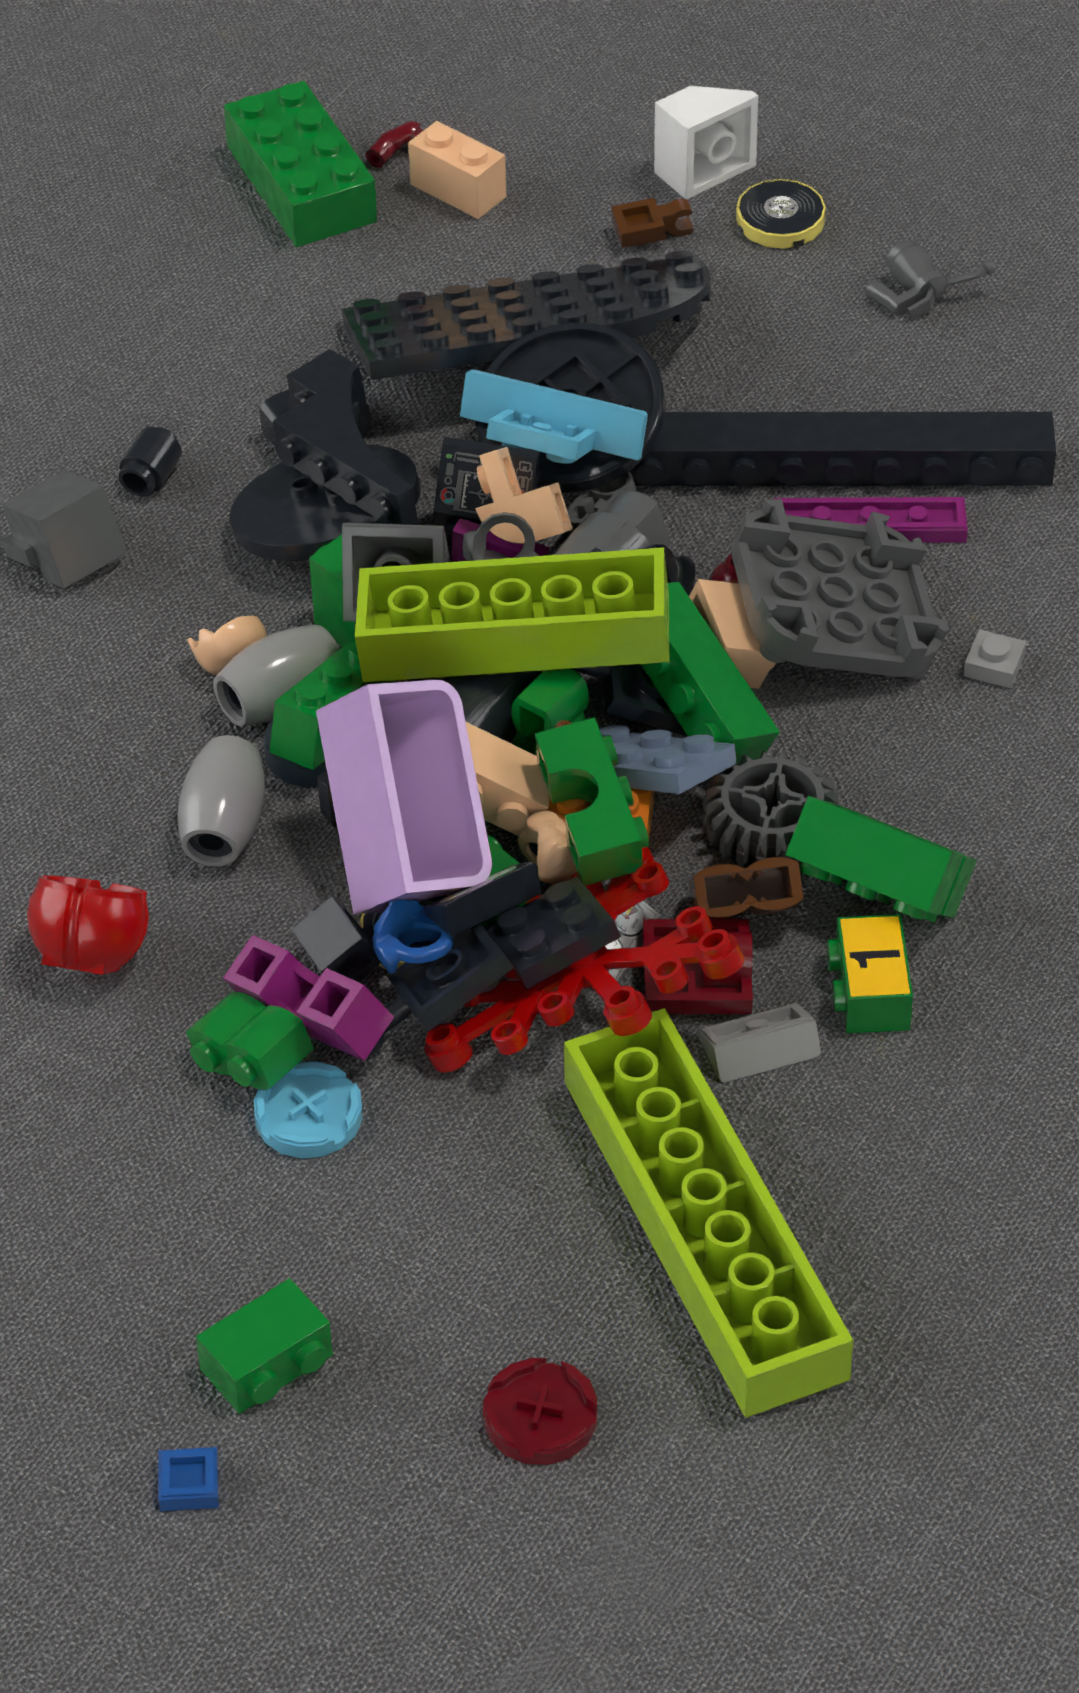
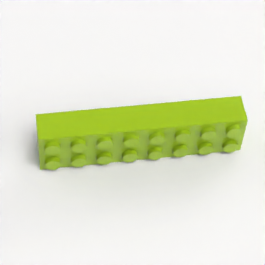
(708, 1215)

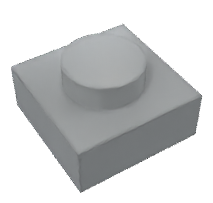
(995, 658)

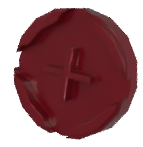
(540, 1411)

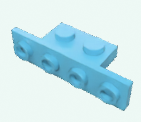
(551, 419)

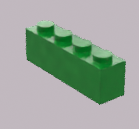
(706, 686)

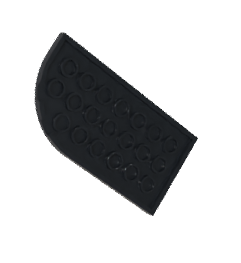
(481, 322)

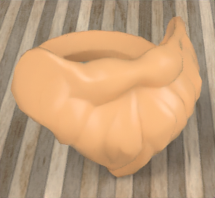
(553, 854)

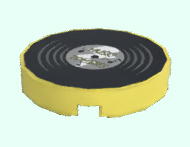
(780, 213)

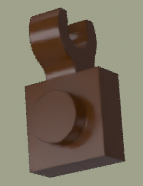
(646, 222)

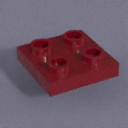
(701, 993)

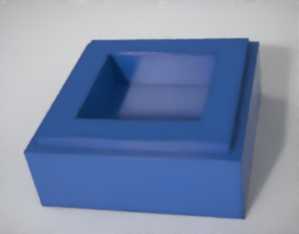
(188, 1479)

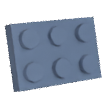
(667, 763)

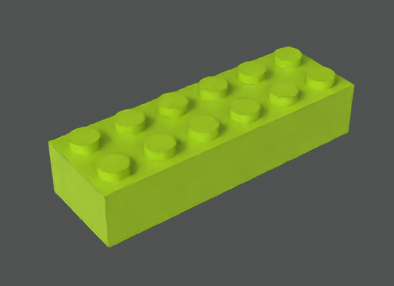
(513, 615)

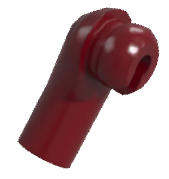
(390, 142)

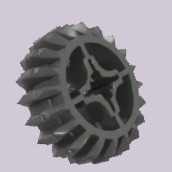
(758, 805)

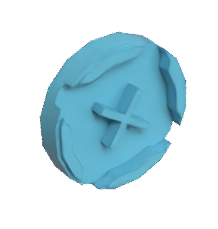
(309, 1111)

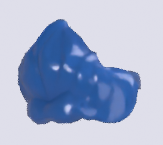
(405, 924)

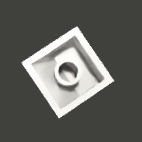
(704, 137)

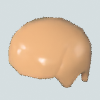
(218, 648)

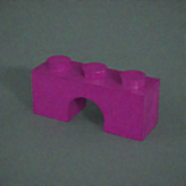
(329, 1005)

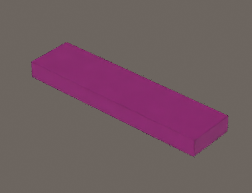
(914, 517)

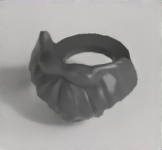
(475, 541)

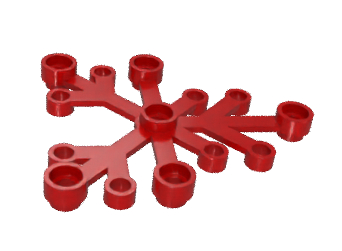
(624, 1007)

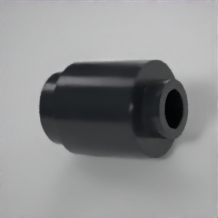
(149, 461)

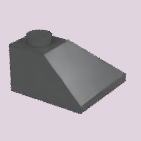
(383, 546)

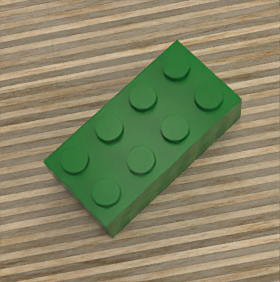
(300, 163)

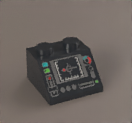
(458, 483)

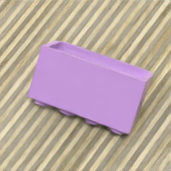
(404, 793)

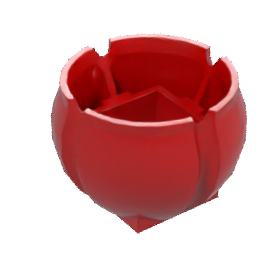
(86, 926)

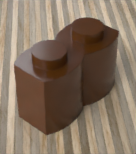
(761, 888)

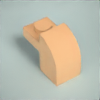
(540, 507)

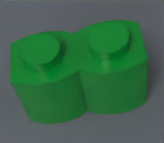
(545, 702)
(249, 1041)

